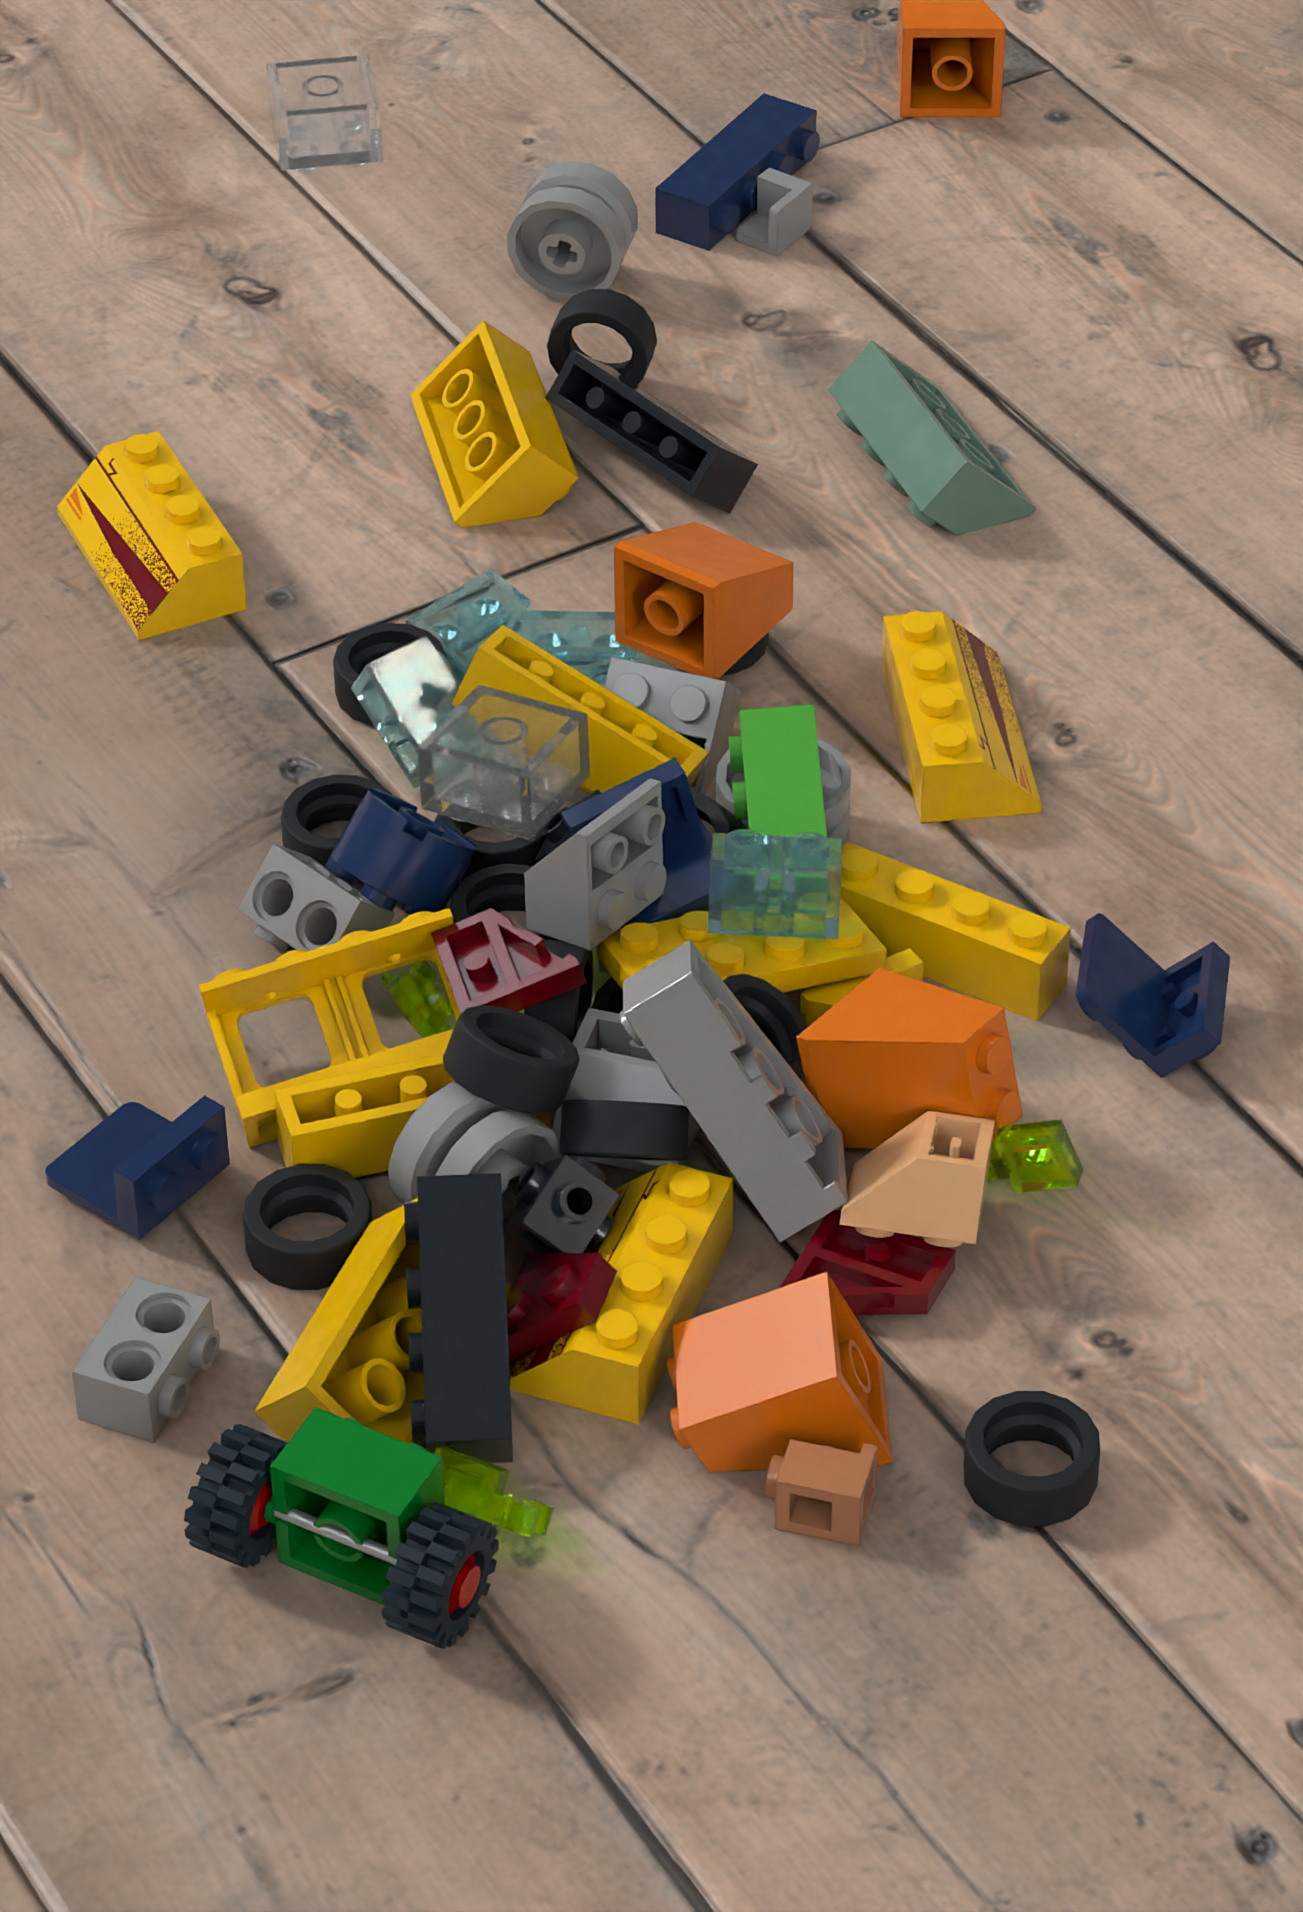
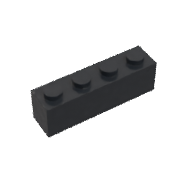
(651, 431)
(463, 1316)

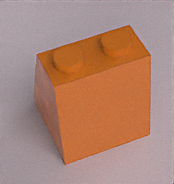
(949, 58)
(697, 596)
(908, 1051)
(777, 1373)

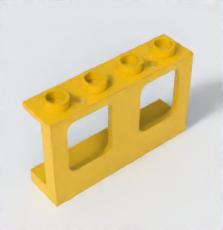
(334, 985)

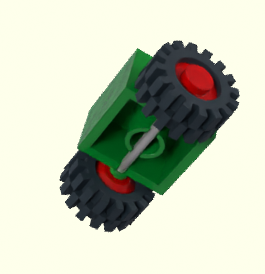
(350, 1514)

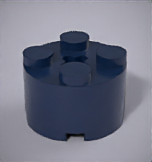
(400, 855)

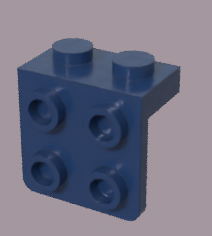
(684, 840)
(1153, 1011)
(143, 1165)

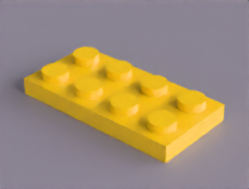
(779, 960)

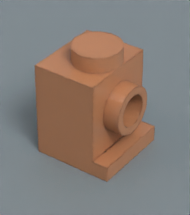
(823, 1490)

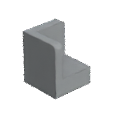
(781, 214)

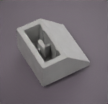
(685, 702)
(600, 872)
(618, 1071)

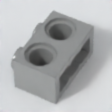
(317, 906)
(145, 1359)

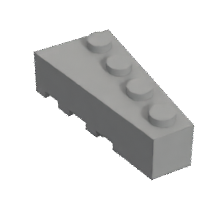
(738, 1090)

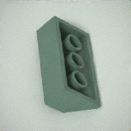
(925, 445)

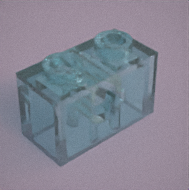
(407, 699)
(751, 902)

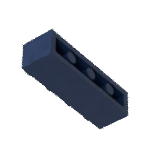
(719, 181)

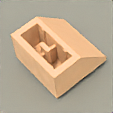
(924, 1181)

